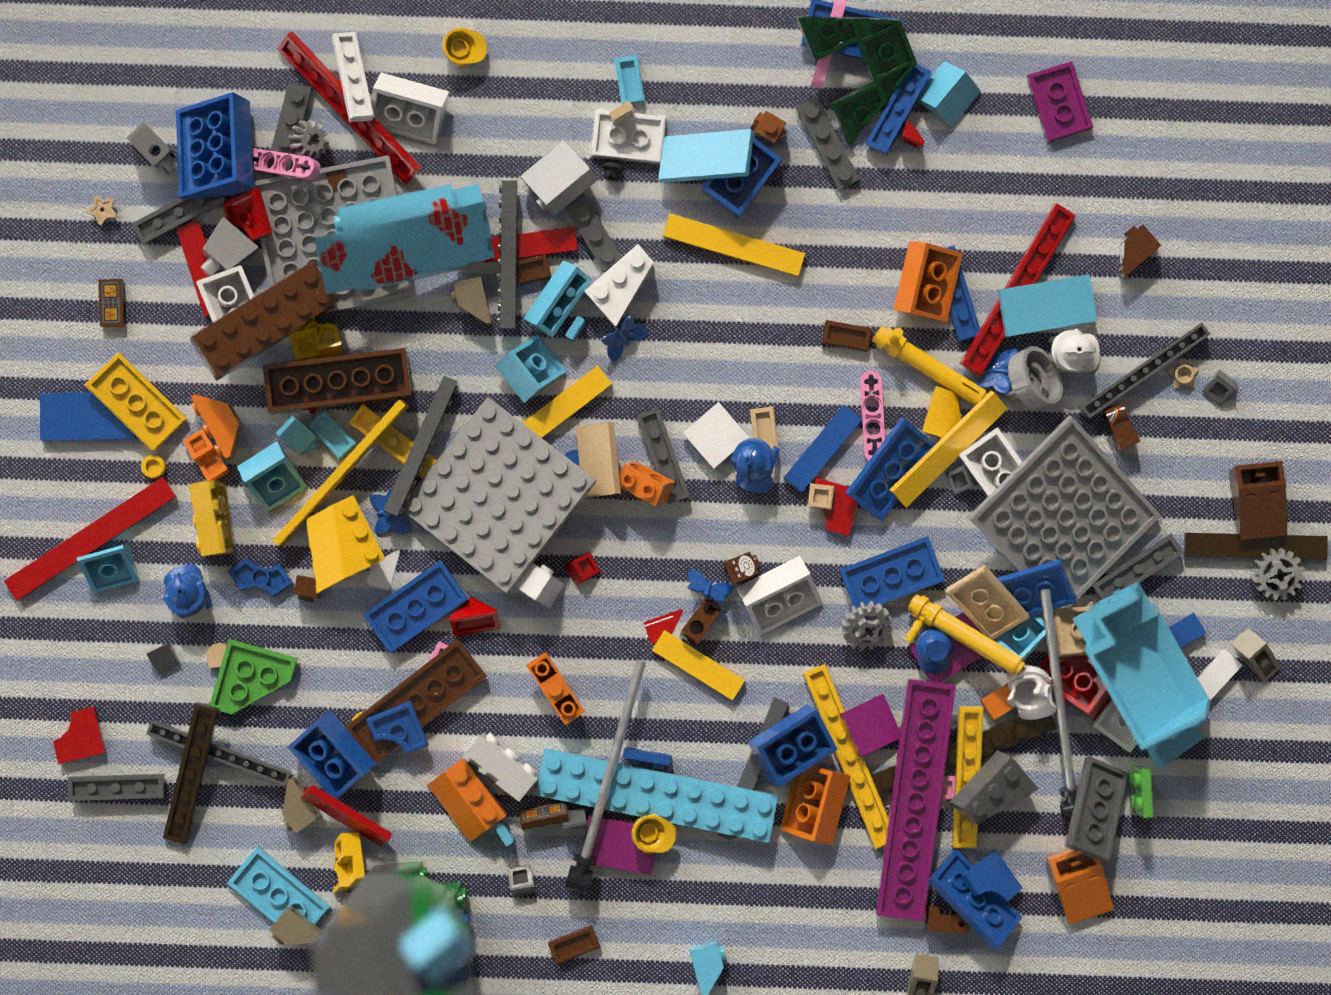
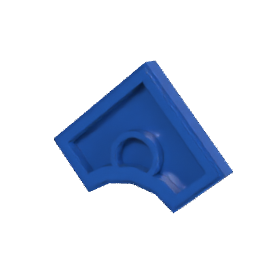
(399, 725)
(992, 877)

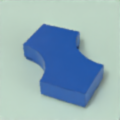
(272, 579)

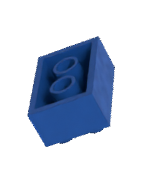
(738, 193)
(792, 745)
(331, 755)

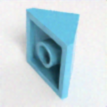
(949, 93)
(109, 568)
(1024, 637)
(437, 946)

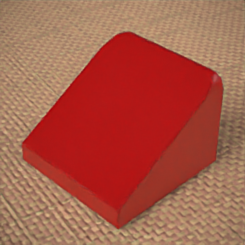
(911, 136)
(582, 568)

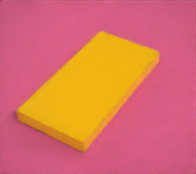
(135, 402)

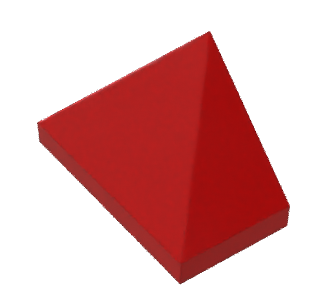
(474, 618)

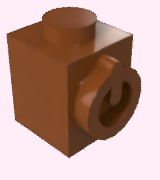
(769, 128)

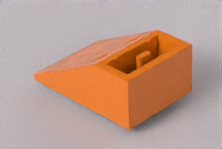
(1079, 885)

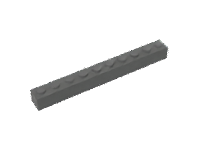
(508, 251)
(1144, 370)
(419, 449)
(223, 754)
(752, 768)

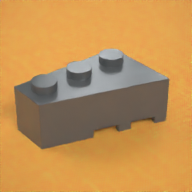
(993, 788)

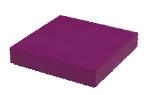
(871, 725)

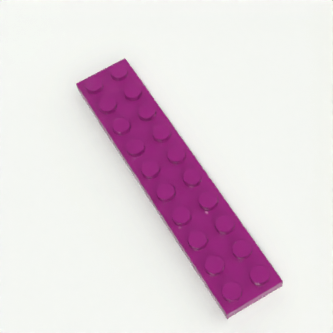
(915, 799)

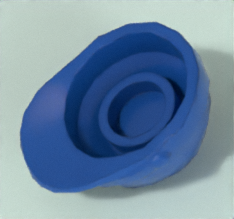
(934, 650)

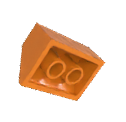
(928, 281)
(467, 799)
(815, 804)

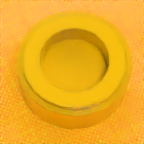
(153, 466)

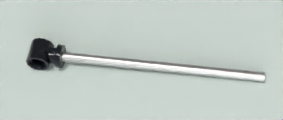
(1070, 790)
(580, 876)

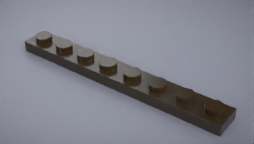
(993, 740)

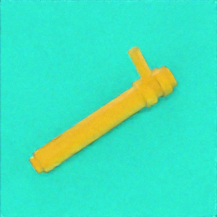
(897, 346)
(935, 616)

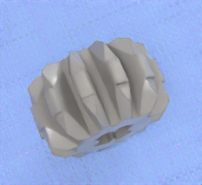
(317, 139)

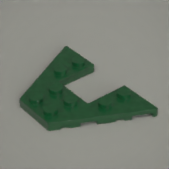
(883, 51)

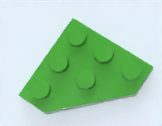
(249, 675)

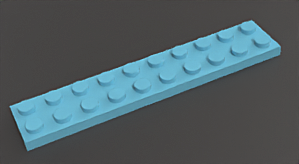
(650, 792)

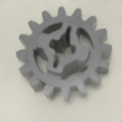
(1274, 565)
(866, 625)

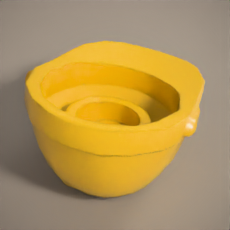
(464, 46)
(653, 834)

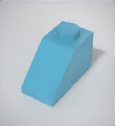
(298, 436)
(707, 964)

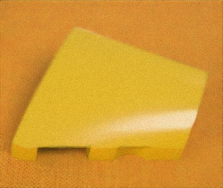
(316, 341)
(942, 412)
(348, 861)

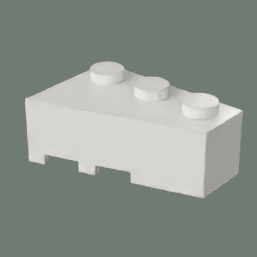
(620, 284)
(540, 584)
(501, 765)

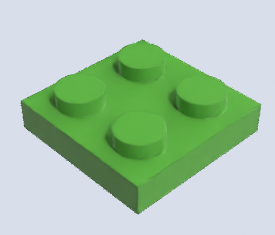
(1142, 799)

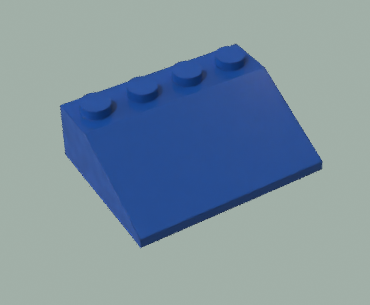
(214, 147)

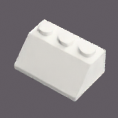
(409, 107)
(225, 291)
(990, 460)
(779, 595)

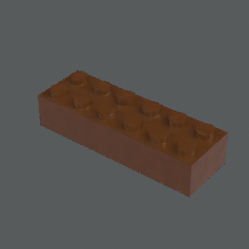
(263, 321)
(337, 381)

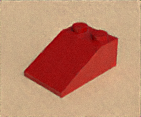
(1080, 684)

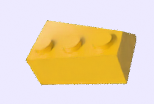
(211, 518)
(341, 543)

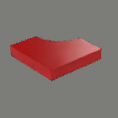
(250, 214)
(843, 509)
(82, 737)

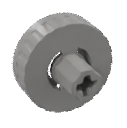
(1034, 378)

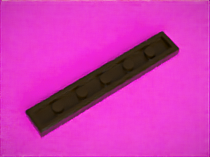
(1230, 546)
(191, 773)

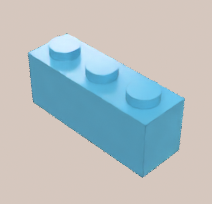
(557, 298)

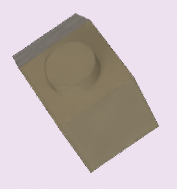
(472, 298)
(1256, 654)
(296, 811)
(294, 928)
(923, 975)

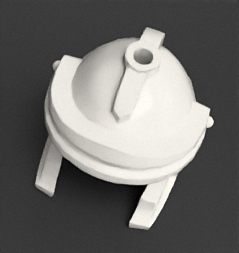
(1067, 356)
(1031, 693)

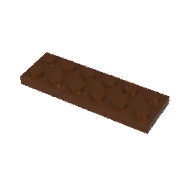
(430, 691)

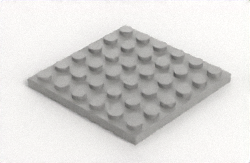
(307, 210)
(498, 495)
(1066, 506)

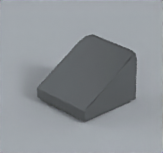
(1220, 387)
(961, 479)
(163, 658)
(577, 818)
(521, 880)

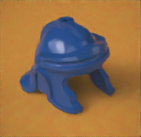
(757, 473)
(194, 595)

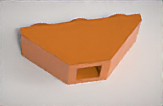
(220, 423)
(555, 688)

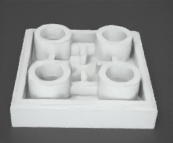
(715, 435)

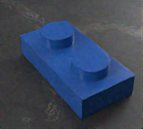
(657, 759)

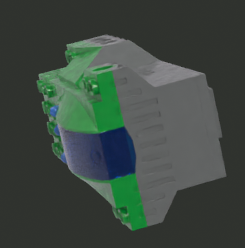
(363, 938)

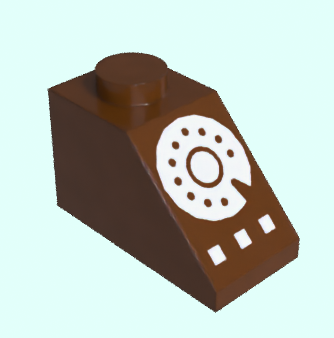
(1135, 249)
(742, 567)

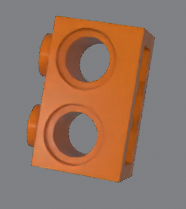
(645, 483)

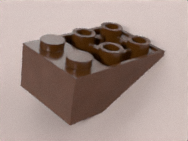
(1259, 500)

